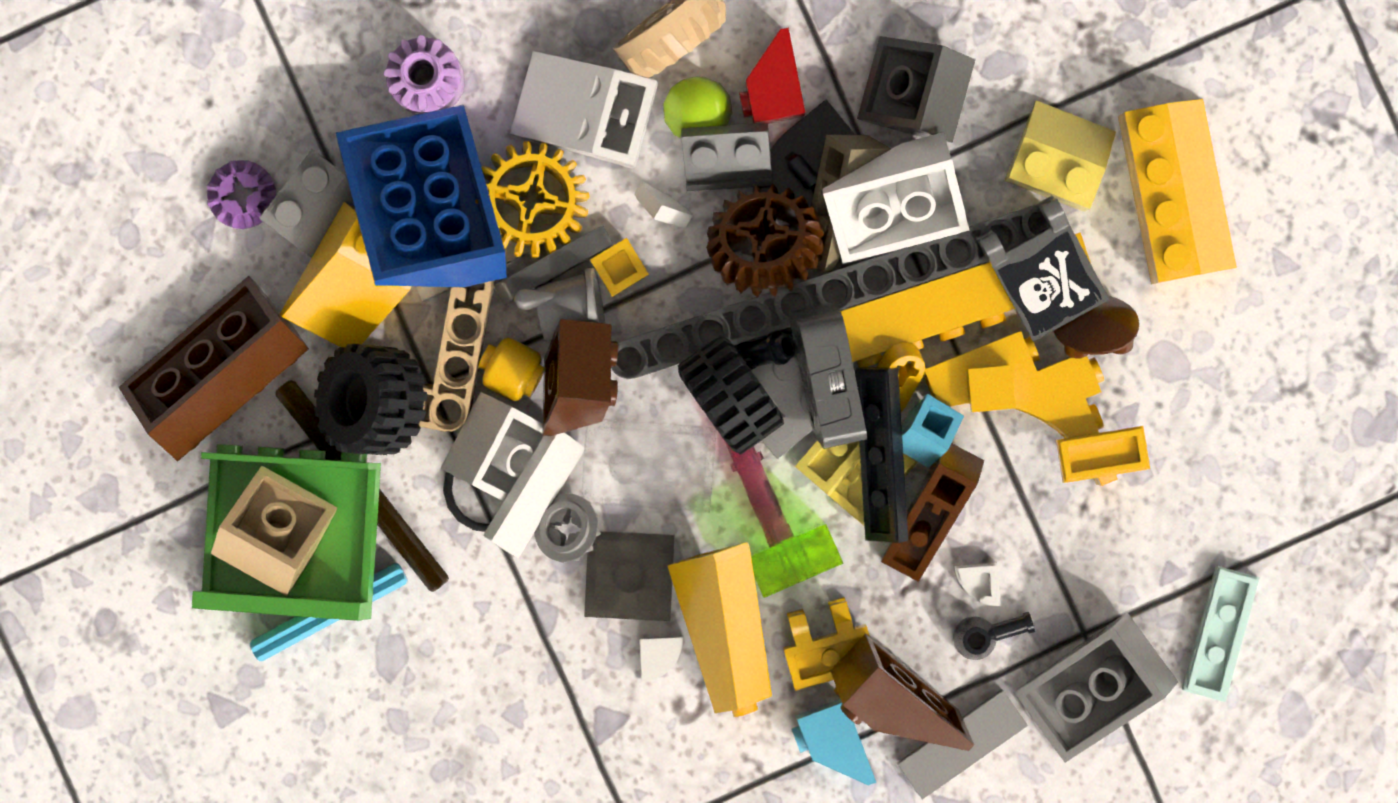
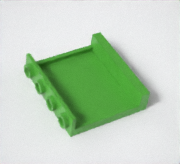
(342, 568)

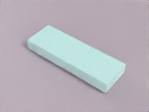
(1220, 633)

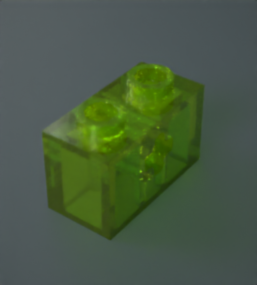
(795, 559)

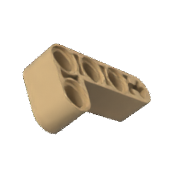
(458, 346)

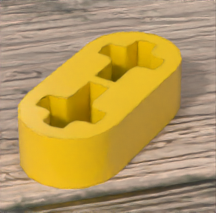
(909, 374)

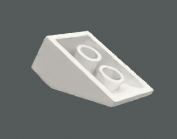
(897, 200)

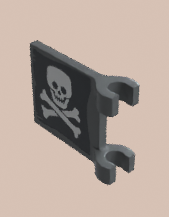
(1046, 274)

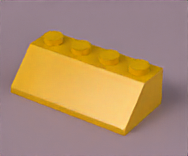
(1176, 190)

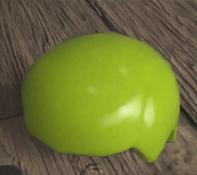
(696, 104)

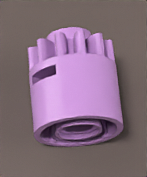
(440, 92)

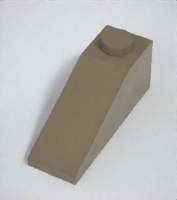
(839, 158)

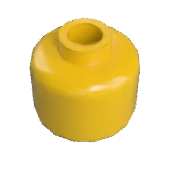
(511, 369)

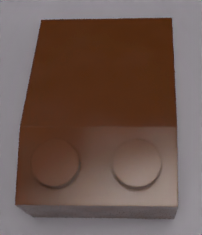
(894, 699)

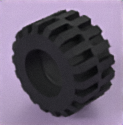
(730, 395)
(370, 399)

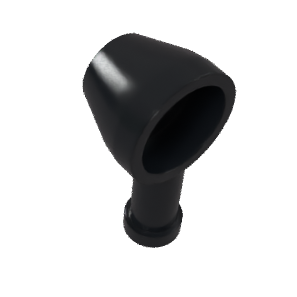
(990, 632)

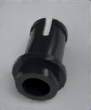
(775, 349)

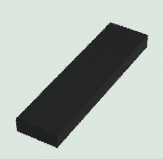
(882, 455)

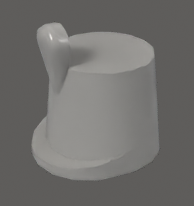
(568, 299)

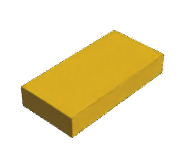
(1102, 454)

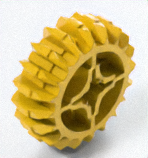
(549, 205)

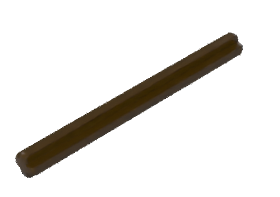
(388, 517)

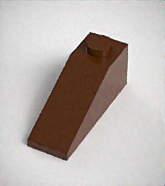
(935, 510)

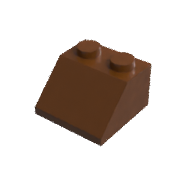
(578, 376)

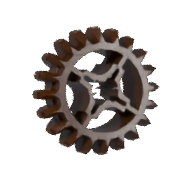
(782, 254)

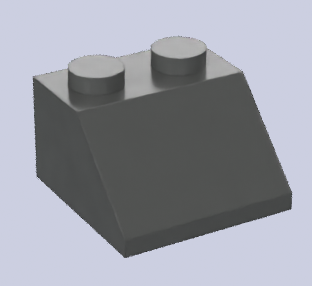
(916, 87)

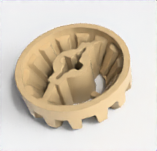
(669, 34)

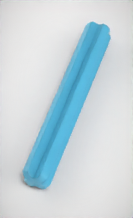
(303, 627)

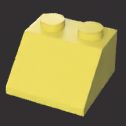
(1061, 156)

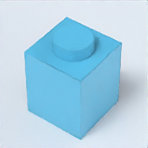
(929, 430)

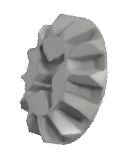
(553, 542)

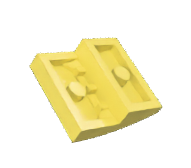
(839, 474)

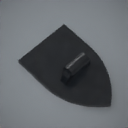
(799, 151)

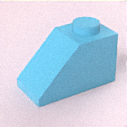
(833, 741)

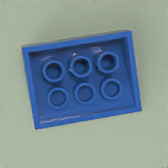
(417, 204)

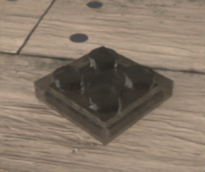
(629, 576)

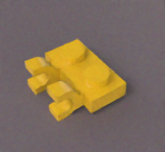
(813, 658)

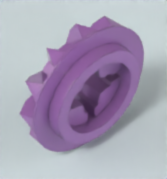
(222, 184)

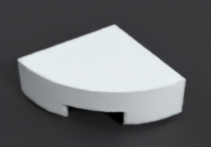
(662, 206)
(980, 582)
(658, 656)

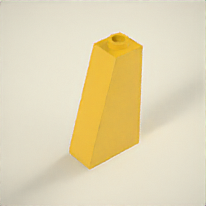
(724, 626)

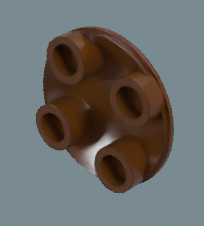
(1101, 330)

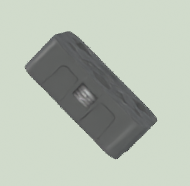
(828, 375)

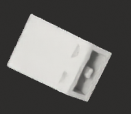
(584, 108)

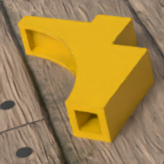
(1049, 394)

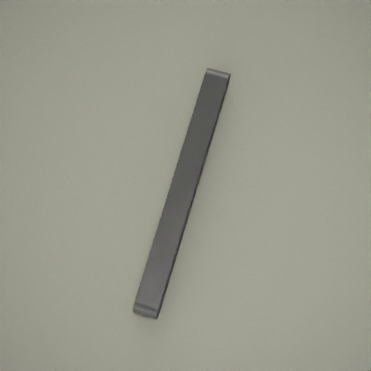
(811, 291)

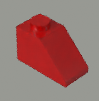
(774, 84)

